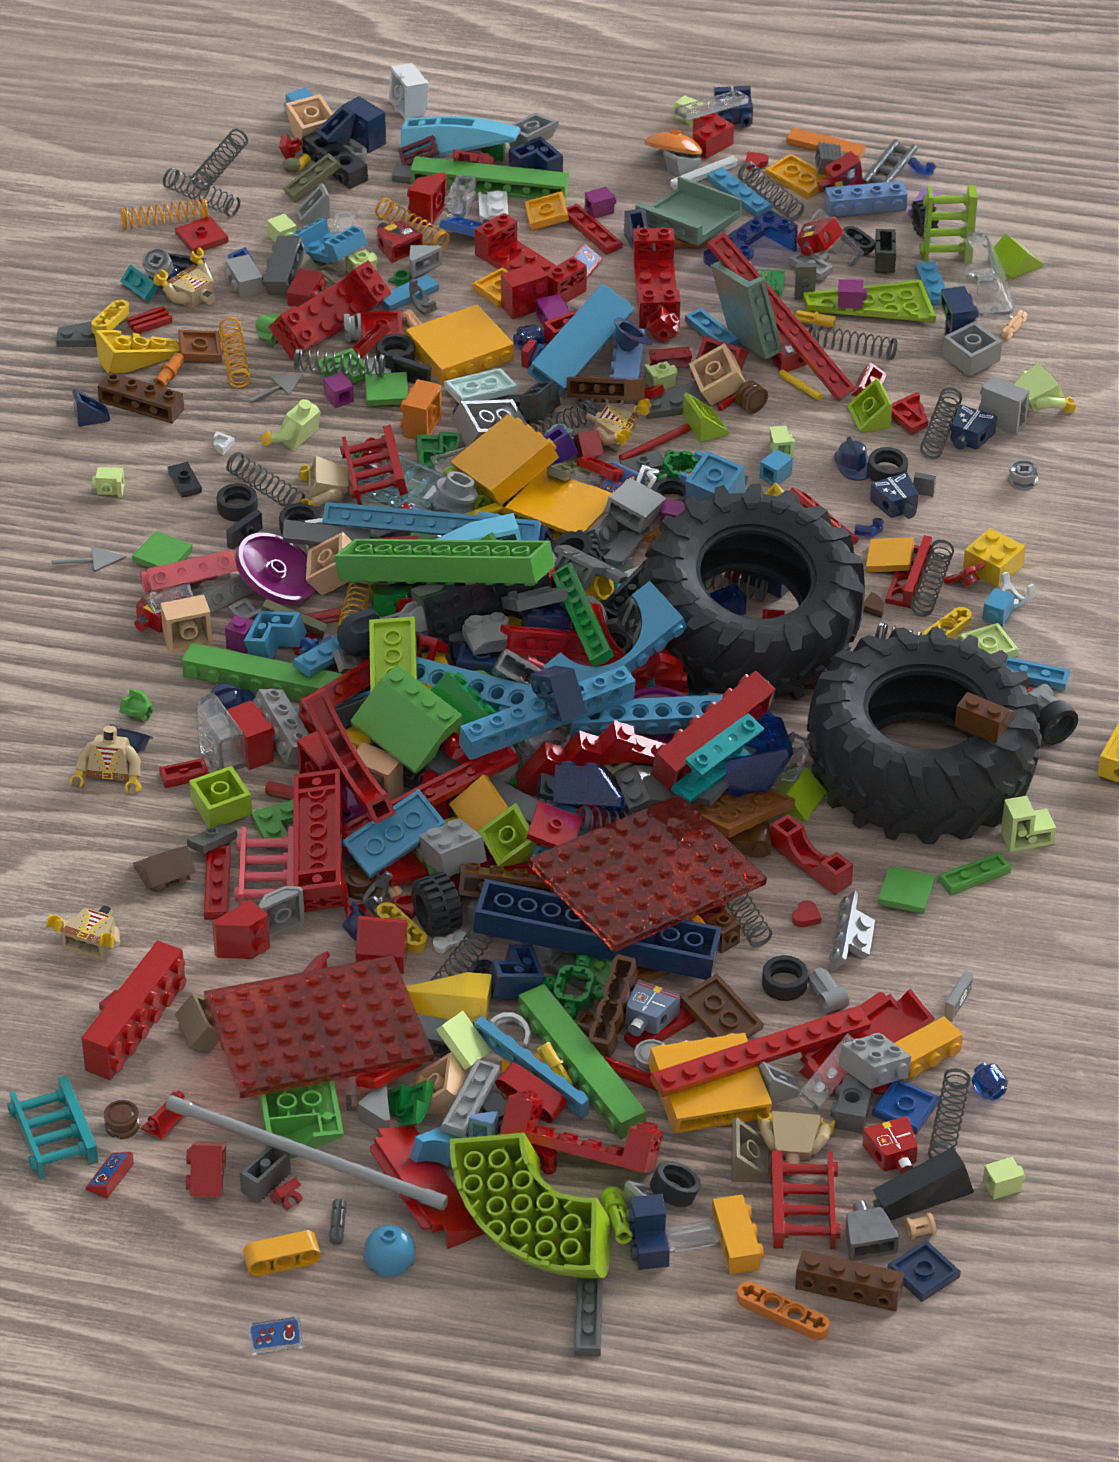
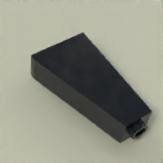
(924, 1186)

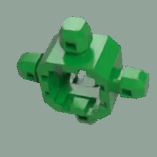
(674, 461)
(569, 972)

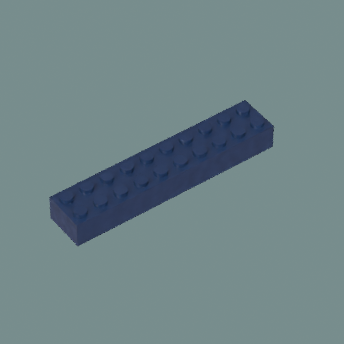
(549, 922)

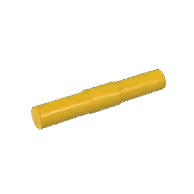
(801, 385)

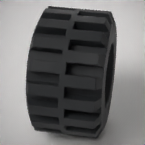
(582, 541)
(437, 904)

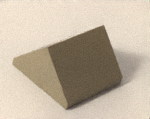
(749, 1154)

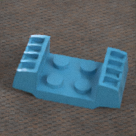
(327, 246)

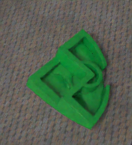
(434, 445)
(410, 1102)

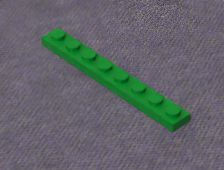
(583, 615)

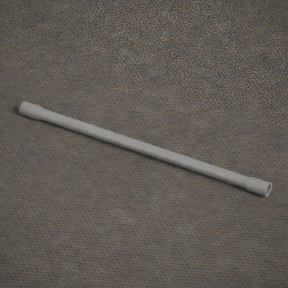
(426, 1195)

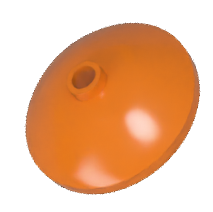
(674, 142)

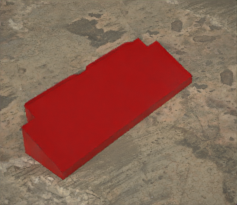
(887, 1017)
(392, 1154)

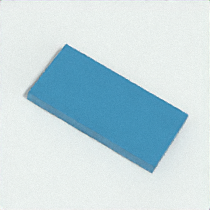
(384, 843)

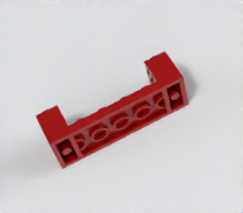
(499, 246)
(654, 272)
(324, 314)
(318, 839)
(640, 1149)

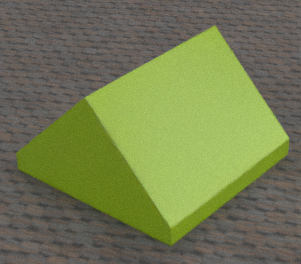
(1015, 257)
(871, 408)
(702, 419)
(807, 794)
(507, 837)

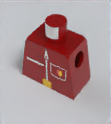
(891, 1144)

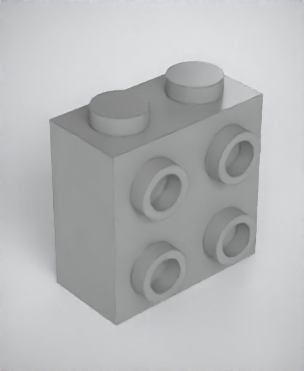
(1005, 402)
(635, 505)
(874, 1060)

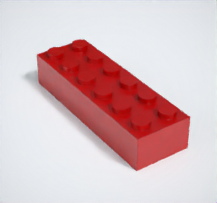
(750, 696)
(133, 1010)

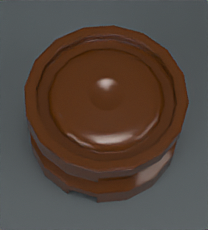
(751, 397)
(358, 882)
(121, 1119)

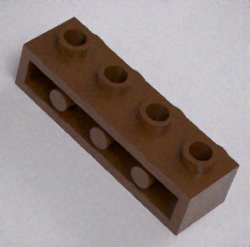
(606, 388)
(140, 397)
(473, 877)
(849, 1280)

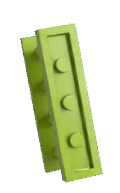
(967, 216)

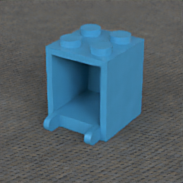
(711, 473)

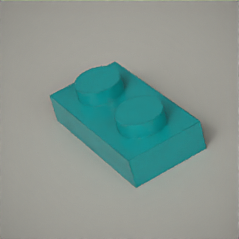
(139, 282)

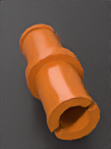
(169, 370)

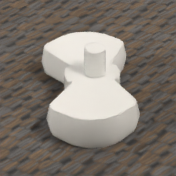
(442, 944)

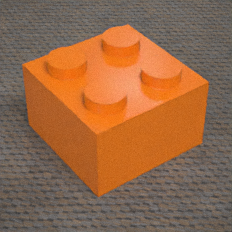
(421, 409)

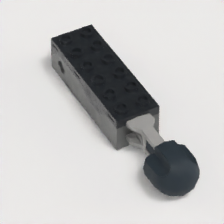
(437, 610)

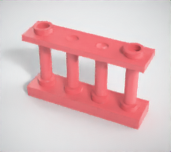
(188, 570)
(286, 859)

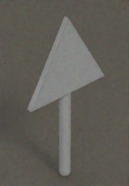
(286, 382)
(100, 559)

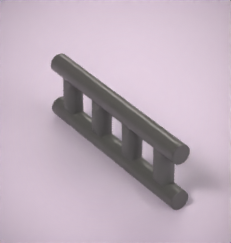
(887, 157)

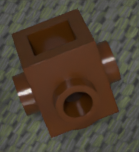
(730, 930)

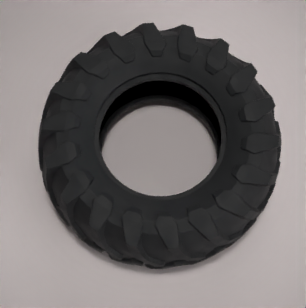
(768, 538)
(909, 786)

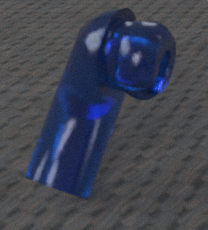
(922, 169)
(871, 530)

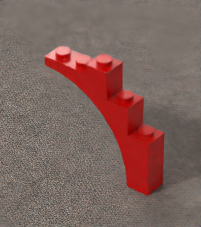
(657, 663)
(614, 745)
(339, 749)

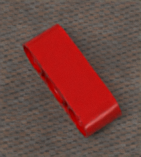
(517, 1078)

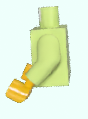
(1044, 390)
(297, 426)

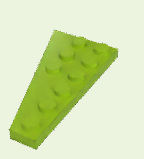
(889, 300)

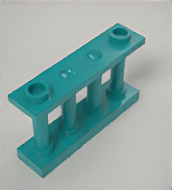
(708, 761)
(70, 1111)

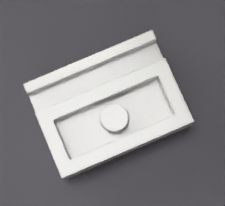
(492, 204)

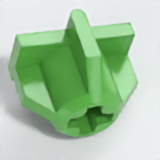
(262, 328)
(136, 705)

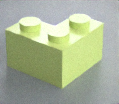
(1026, 827)

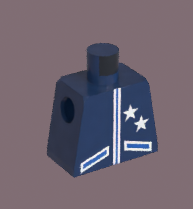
(972, 427)
(895, 496)

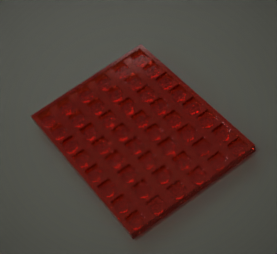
(647, 872)
(317, 1026)

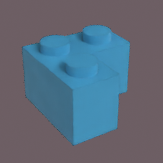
(274, 630)

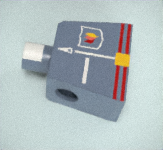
(650, 1008)

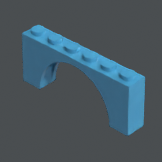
(659, 626)

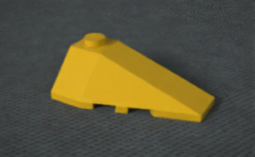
(128, 353)
(452, 995)

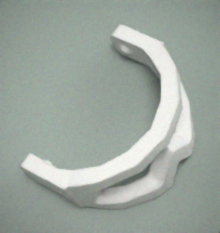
(648, 473)
(1006, 585)
(512, 1017)

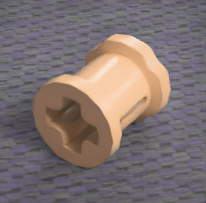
(912, 1224)

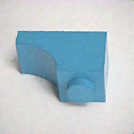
(432, 1147)

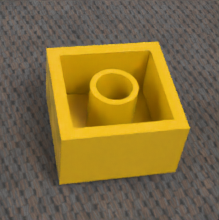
(998, 553)

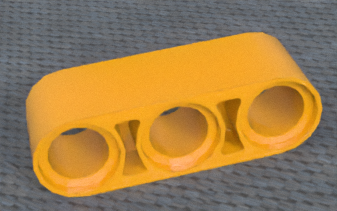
(281, 1253)

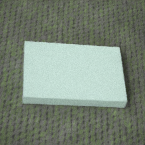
(481, 386)

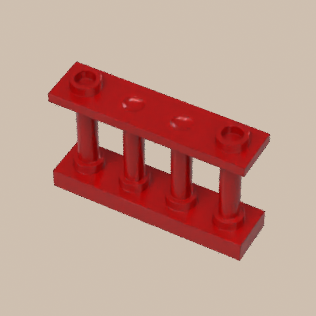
(389, 454)
(781, 1209)

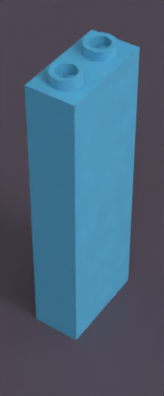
(580, 338)

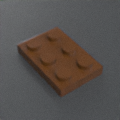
(720, 1009)

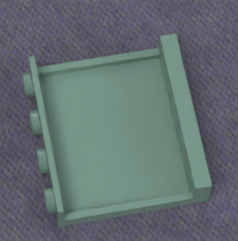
(693, 211)
(747, 311)

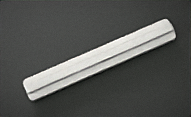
(701, 173)

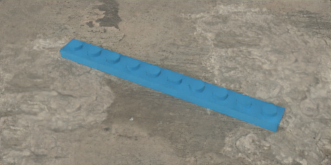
(411, 520)

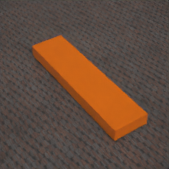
(810, 141)

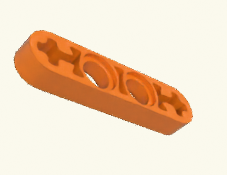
(781, 1313)

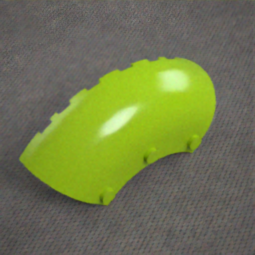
(524, 1214)

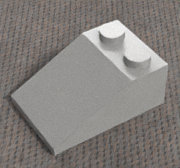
(477, 417)

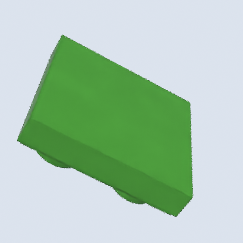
(387, 389)
(161, 550)
(906, 890)

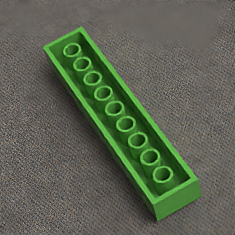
(444, 561)

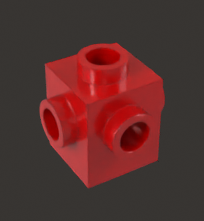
(662, 324)

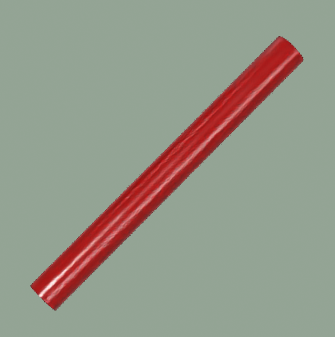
(655, 442)

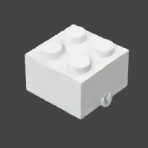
(408, 91)

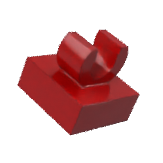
(289, 147)
(285, 1192)

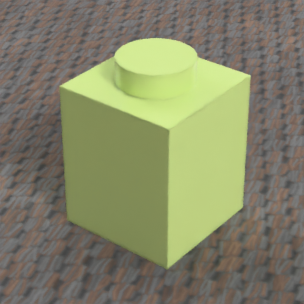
(280, 226)
(1003, 1178)

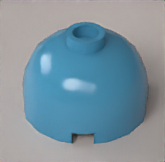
(389, 1251)

